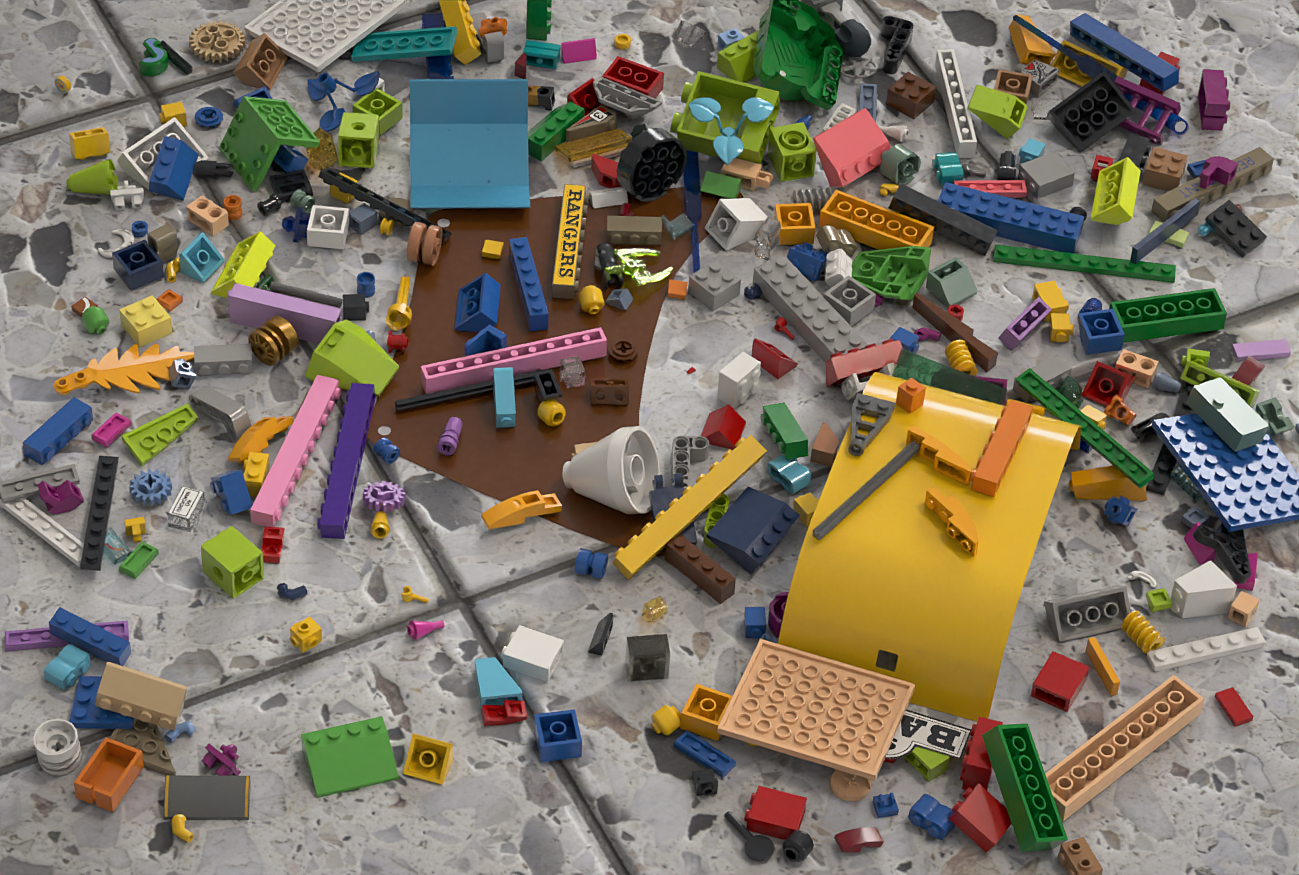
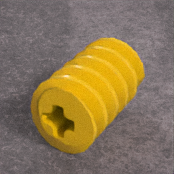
(960, 357)
(1142, 632)

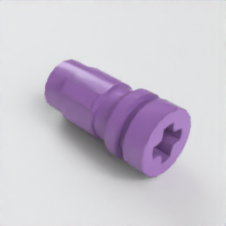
(449, 439)

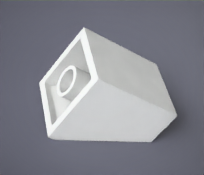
(735, 222)
(1203, 592)

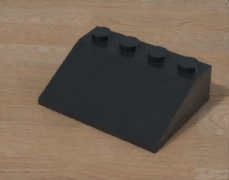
(1091, 112)

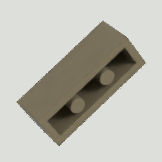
(634, 230)

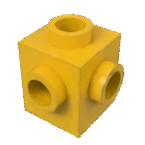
(305, 634)

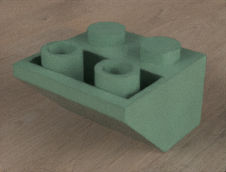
(951, 282)

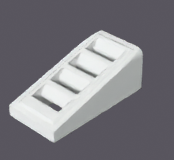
(842, 112)

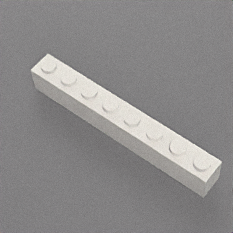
(955, 103)

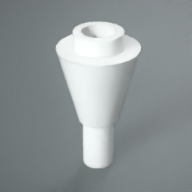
(897, 132)

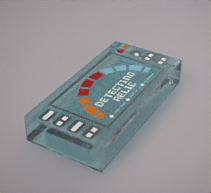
(115, 547)

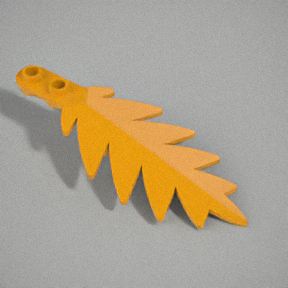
(128, 367)

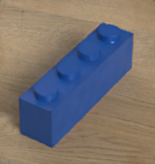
(58, 431)
(89, 637)

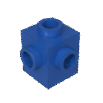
(1120, 510)

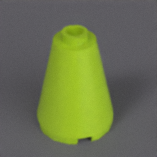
(94, 179)

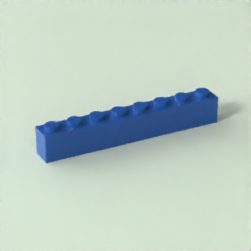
(1124, 52)

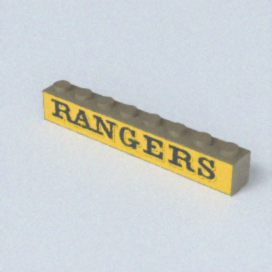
(568, 243)

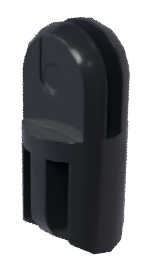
(212, 169)
(1144, 430)

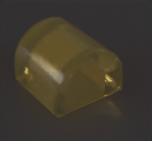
(654, 609)

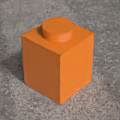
(910, 395)

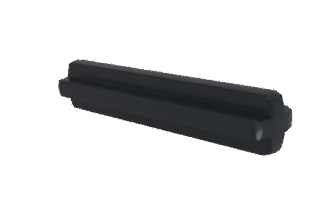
(178, 60)

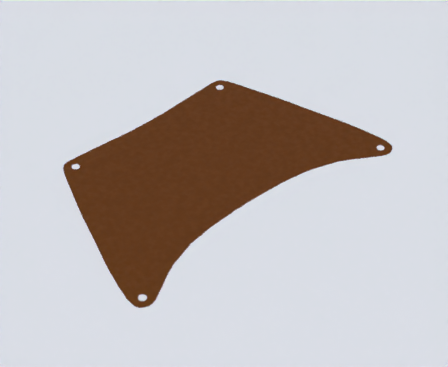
(531, 454)

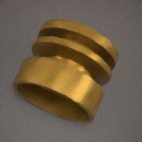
(273, 340)

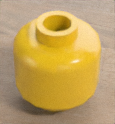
(591, 299)
(551, 412)
(666, 720)

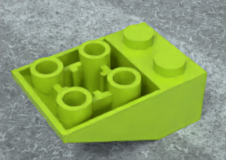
(998, 109)

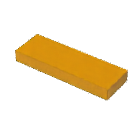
(1102, 666)

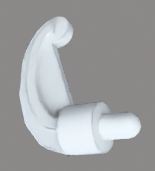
(1139, 574)

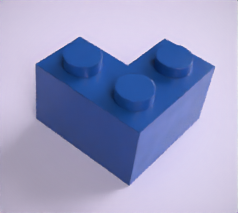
(233, 491)

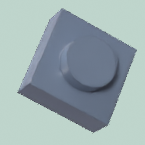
(1193, 516)

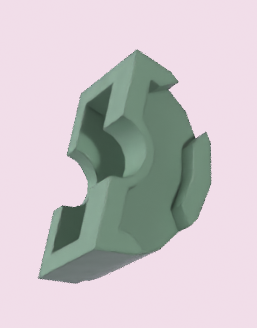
(1272, 414)

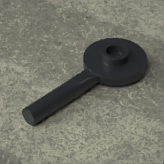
(756, 847)

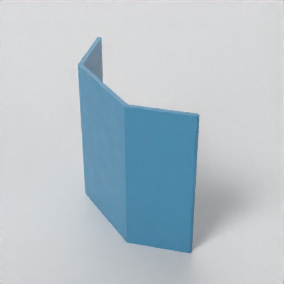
(469, 143)

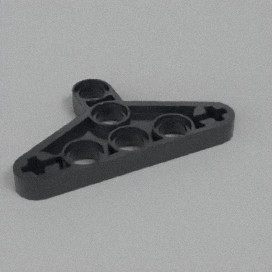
(1229, 548)

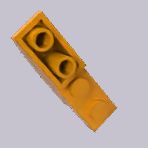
(256, 437)
(516, 509)
(957, 518)

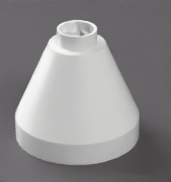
(616, 470)

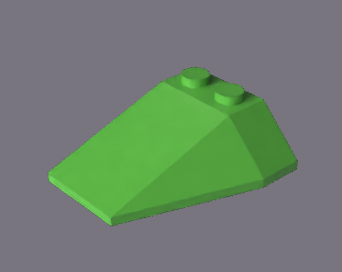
(893, 271)

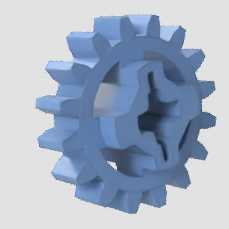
(141, 490)

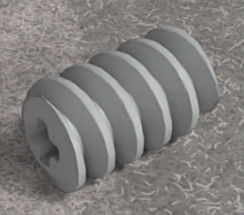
(815, 197)

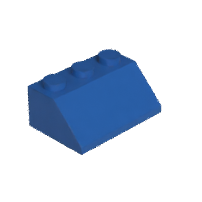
(173, 169)
(478, 304)

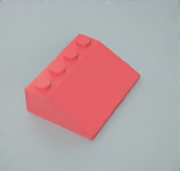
(851, 148)

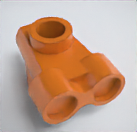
(493, 25)
(1118, 409)

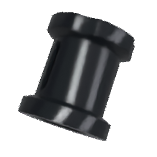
(269, 205)

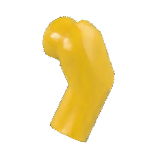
(884, 188)
(171, 269)

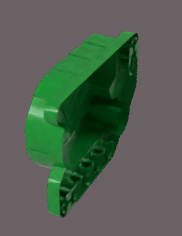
(796, 54)

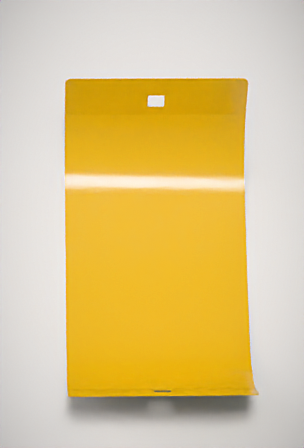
(896, 575)

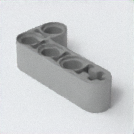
(490, 44)
(223, 410)
(687, 450)

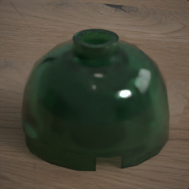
(1071, 391)

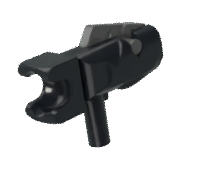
(605, 258)

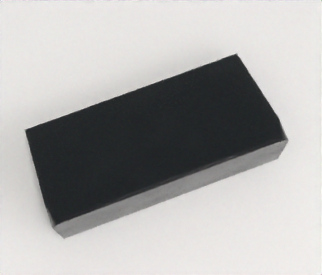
(601, 635)

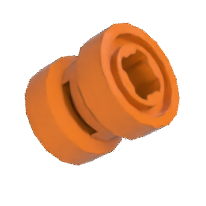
(233, 206)

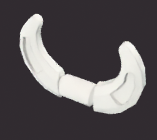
(128, 240)

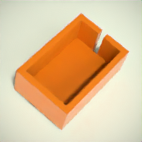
(109, 774)

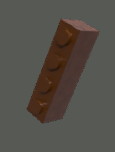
(700, 568)

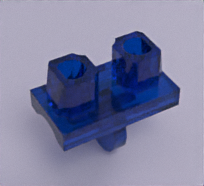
(297, 224)

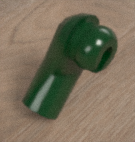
(265, 282)

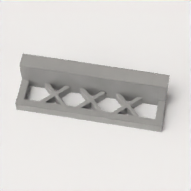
(27, 485)

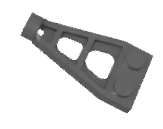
(872, 407)

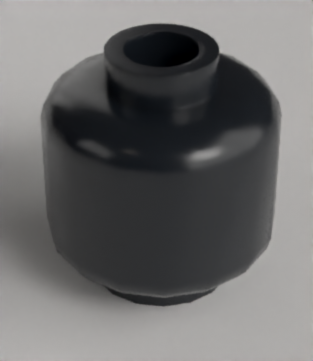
(798, 846)

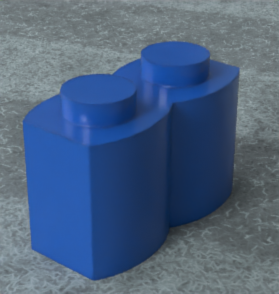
(931, 816)

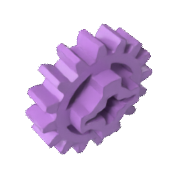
(384, 496)

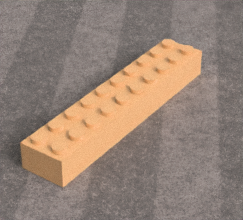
(1122, 745)

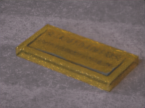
(594, 144)

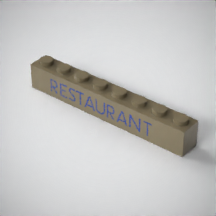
(1250, 167)

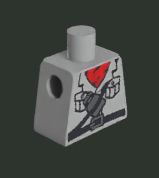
(1043, 76)

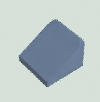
(620, 299)

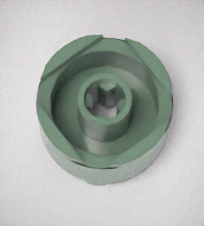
(899, 164)

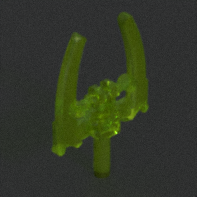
(632, 265)

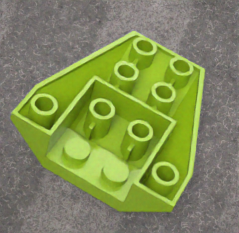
(351, 357)

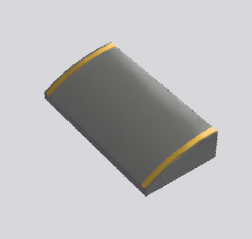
(207, 797)

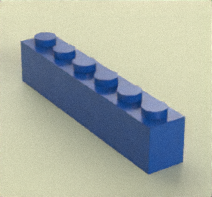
(528, 284)

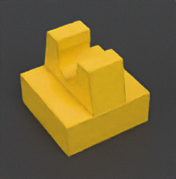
(135, 527)

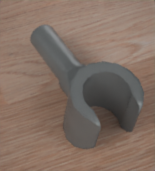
(968, 172)

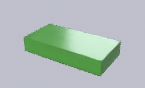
(138, 560)

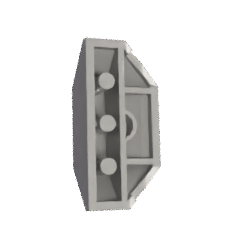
(623, 99)

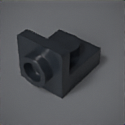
(705, 782)

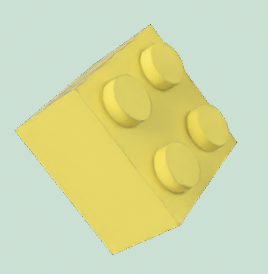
(145, 321)

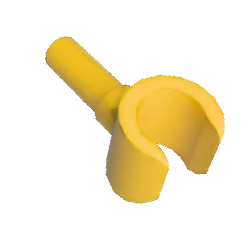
(408, 595)

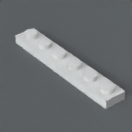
(46, 528)
(1205, 649)

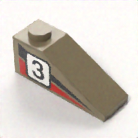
(594, 123)

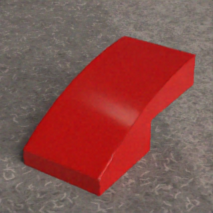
(272, 544)
(508, 713)

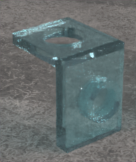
(677, 226)

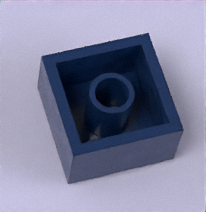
(138, 265)

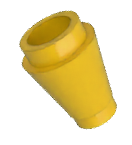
(380, 526)

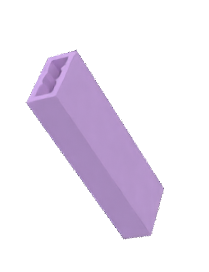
(255, 306)

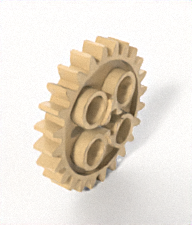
(217, 41)

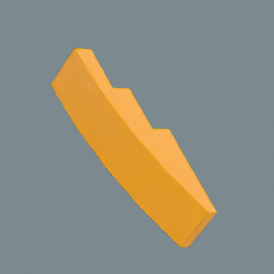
(942, 456)

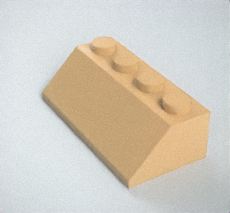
(141, 696)

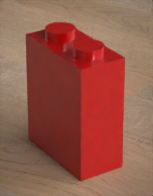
(1060, 681)
(775, 812)
(981, 817)

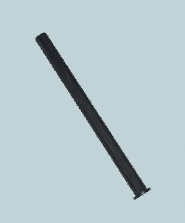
(459, 392)

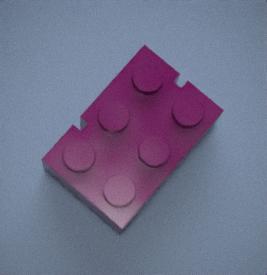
(1213, 99)

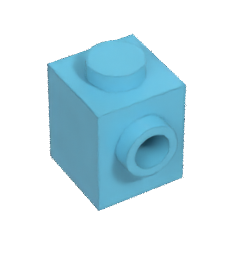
(1032, 150)

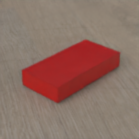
(1234, 706)

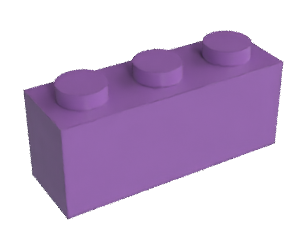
(1025, 323)

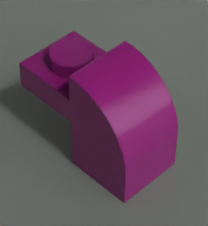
(1218, 169)
(60, 499)

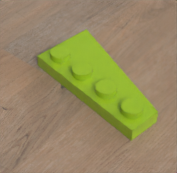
(157, 434)

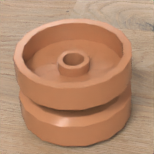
(424, 243)

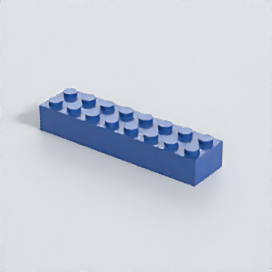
(1016, 218)

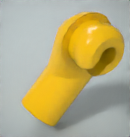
(179, 830)

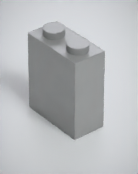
(1046, 175)

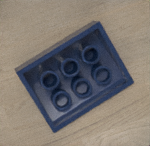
(752, 528)

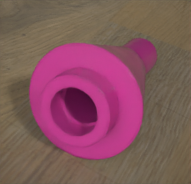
(418, 629)

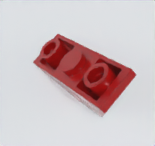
(605, 171)

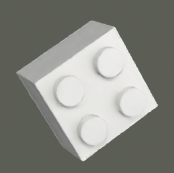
(328, 227)
(739, 380)

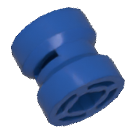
(365, 284)
(388, 451)

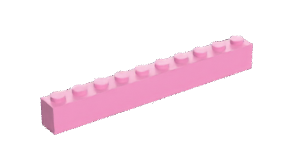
(523, 359)
(295, 451)

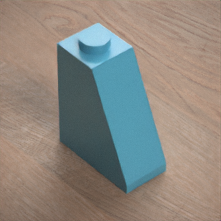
(504, 397)
(494, 683)

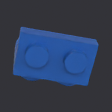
(807, 260)
(485, 341)

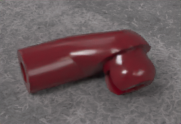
(625, 209)

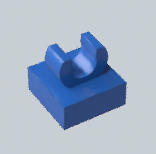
(885, 805)

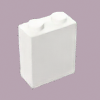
(532, 653)

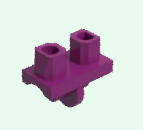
(214, 756)

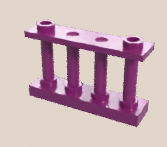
(1154, 100)

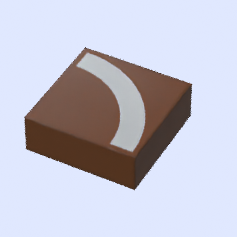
(80, 306)

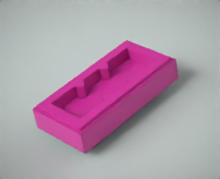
(111, 430)

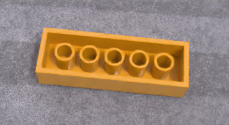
(873, 223)

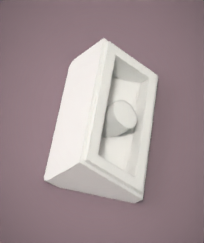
(608, 197)

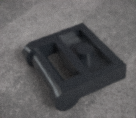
(290, 181)

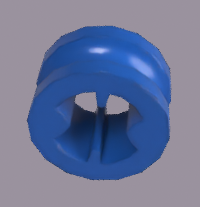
(139, 233)

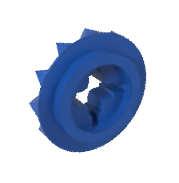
(207, 112)

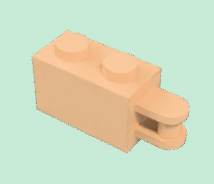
(748, 173)

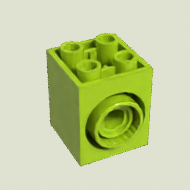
(358, 140)
(792, 152)
(232, 562)

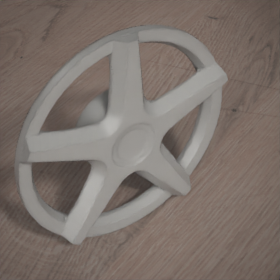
(859, 68)

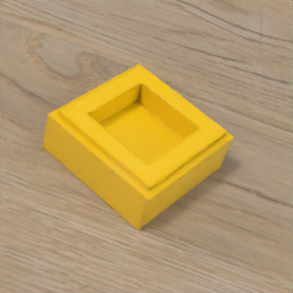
(492, 249)

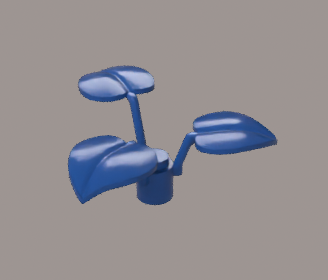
(325, 85)

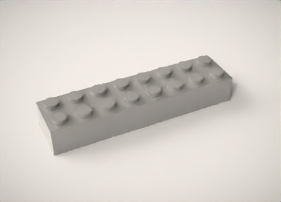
(805, 309)

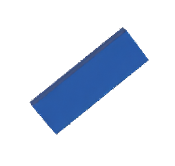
(704, 753)

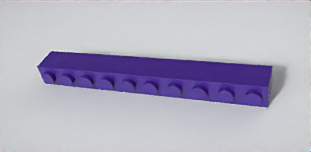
(347, 461)

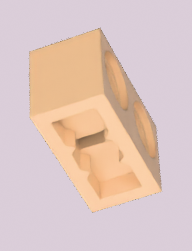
(207, 215)
(1138, 366)

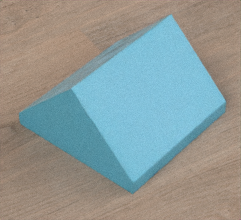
(200, 259)

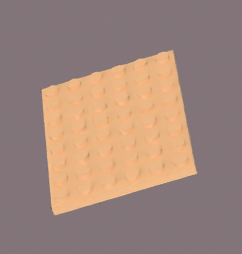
(816, 709)

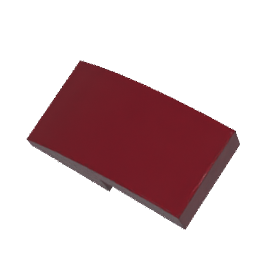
(1248, 371)
(856, 838)

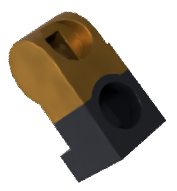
(541, 96)

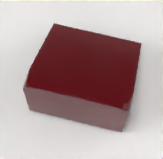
(520, 66)

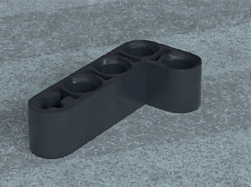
(900, 34)

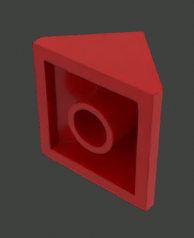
(585, 97)
(772, 358)
(724, 427)

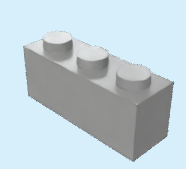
(223, 359)
(1052, 371)

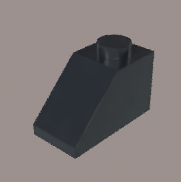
(546, 386)

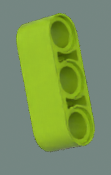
(715, 512)

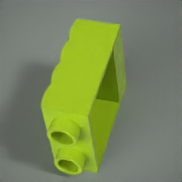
(730, 95)

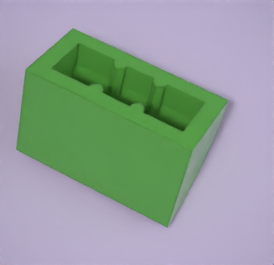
(721, 185)

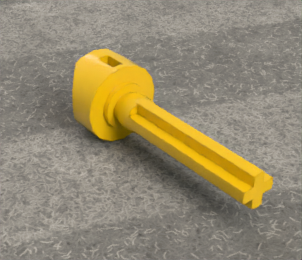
(400, 313)

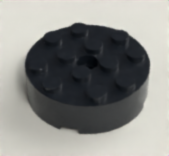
(651, 164)

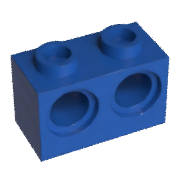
(290, 158)

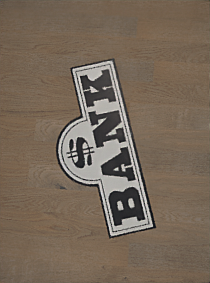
(927, 733)

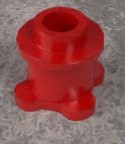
(397, 342)

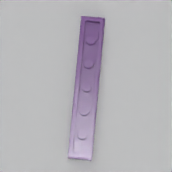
(42, 638)

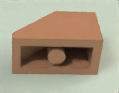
(825, 447)

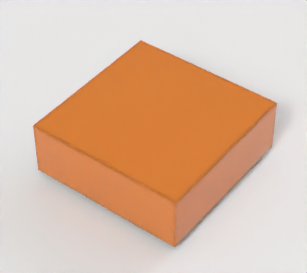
(677, 289)
(169, 300)

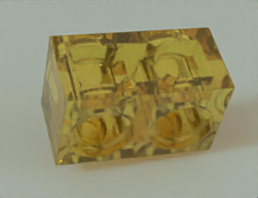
(325, 153)

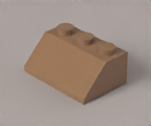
(260, 63)

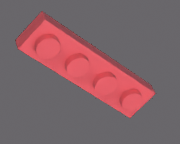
(1005, 188)

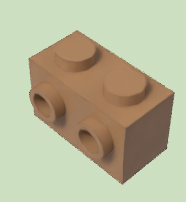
(1079, 858)

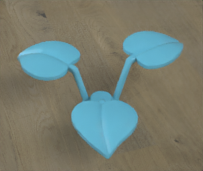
(728, 145)

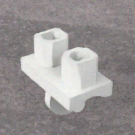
(127, 194)

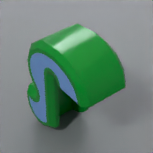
(156, 58)

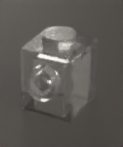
(572, 372)

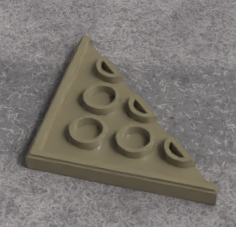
(148, 739)

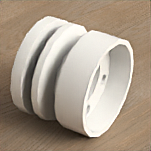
(57, 746)

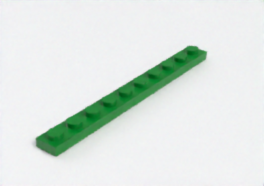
(1084, 263)
(1090, 431)

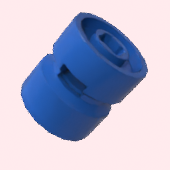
(591, 563)

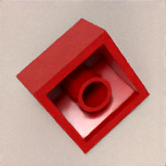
(1106, 383)

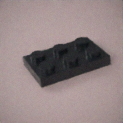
(1235, 228)

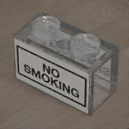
(186, 509)

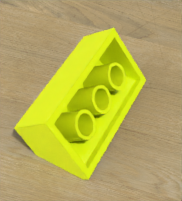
(1116, 193)
(244, 264)

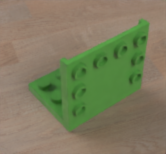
(257, 134)

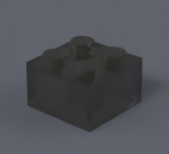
(647, 657)

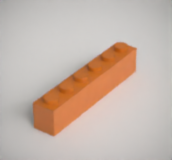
(1001, 448)

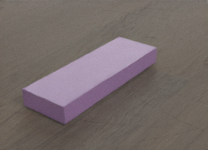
(1261, 350)

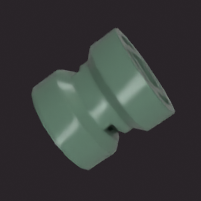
(300, 199)

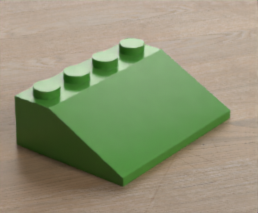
(349, 756)

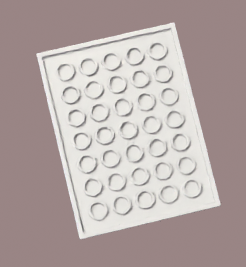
(321, 29)

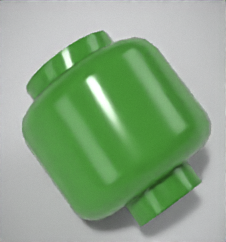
(95, 320)

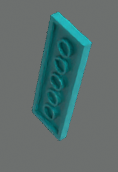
(405, 44)

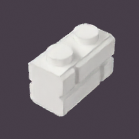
(837, 267)

